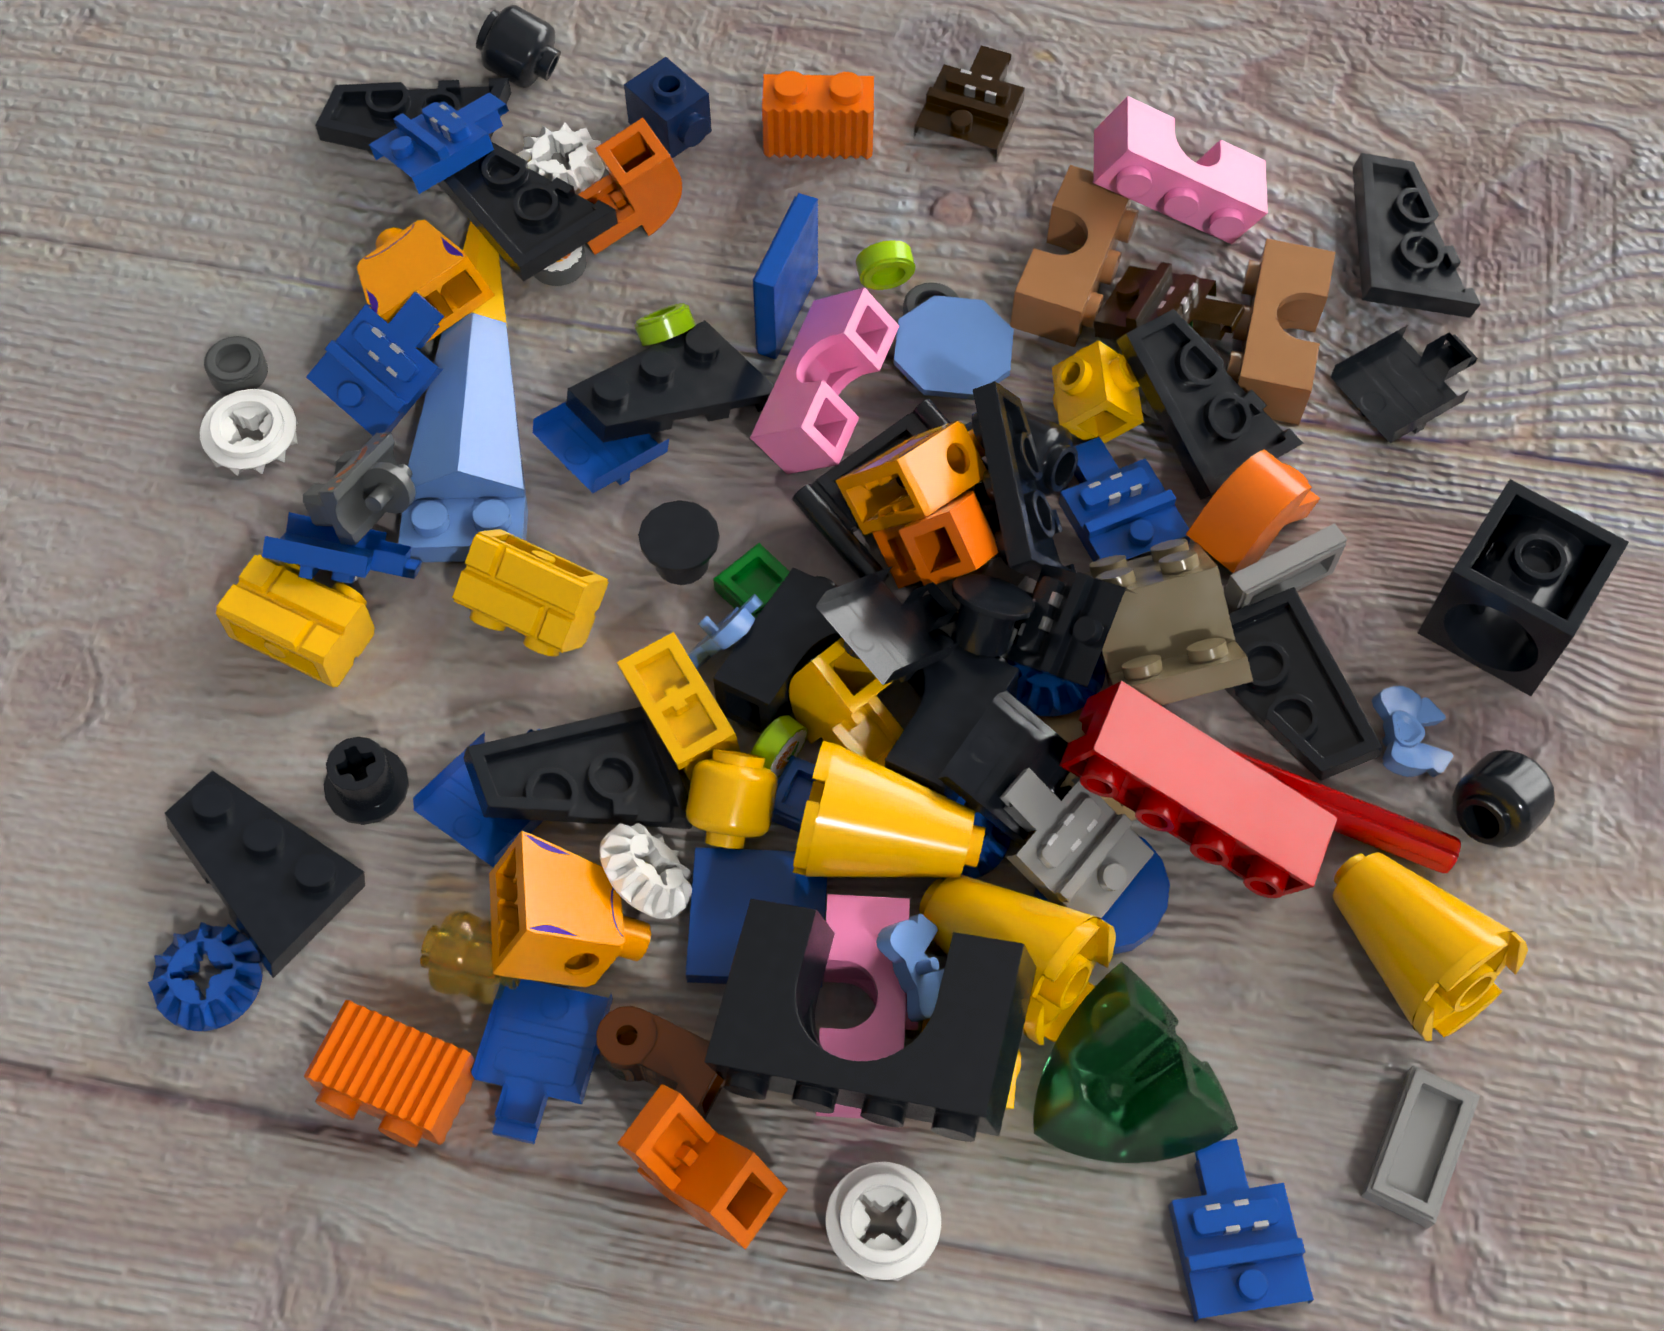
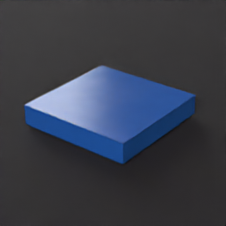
(786, 275)
(721, 896)

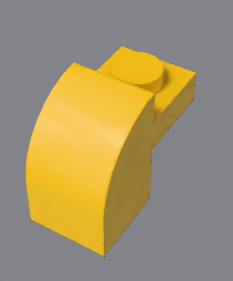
(840, 703)

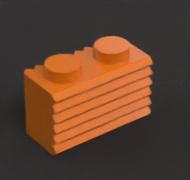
(818, 115)
(390, 1074)

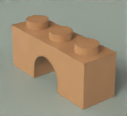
(1061, 291)
(1286, 293)

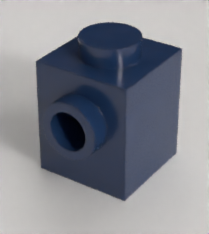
(670, 104)

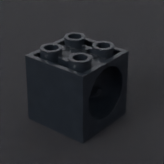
(1522, 587)

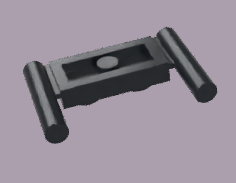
(826, 505)

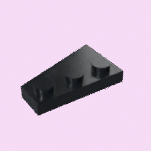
(581, 773)

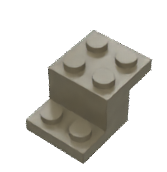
(1176, 629)

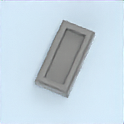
(1288, 568)
(1420, 1146)

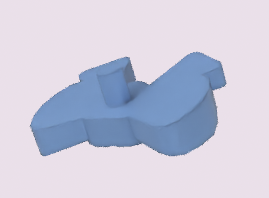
(725, 633)
(1404, 722)
(916, 972)

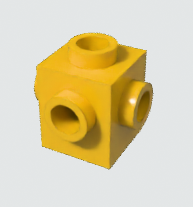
(1096, 393)

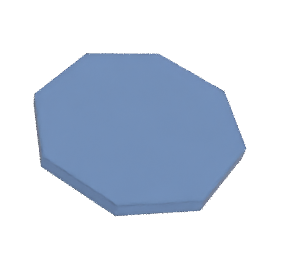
(953, 346)

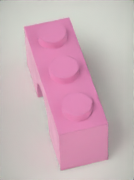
(1143, 162)
(804, 417)
(859, 962)

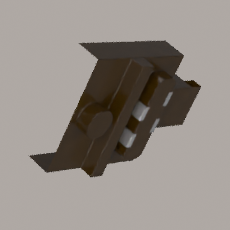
(974, 102)
(1150, 293)

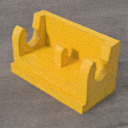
(678, 702)

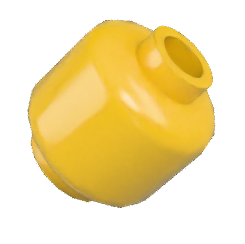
(731, 798)

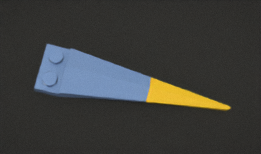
(468, 432)

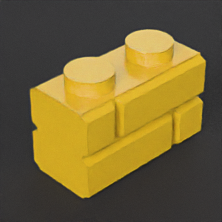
(529, 592)
(297, 619)

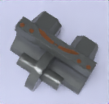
(361, 490)

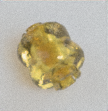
(463, 959)

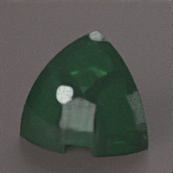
(1126, 1082)

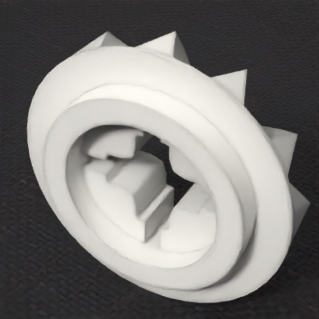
(578, 146)
(254, 411)
(645, 871)
(883, 1186)

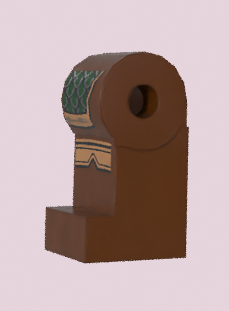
(659, 1052)

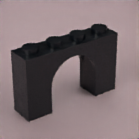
(793, 632)
(948, 1076)

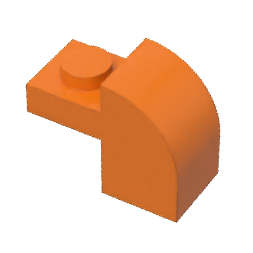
(640, 183)
(1252, 510)
(939, 546)
(701, 1169)

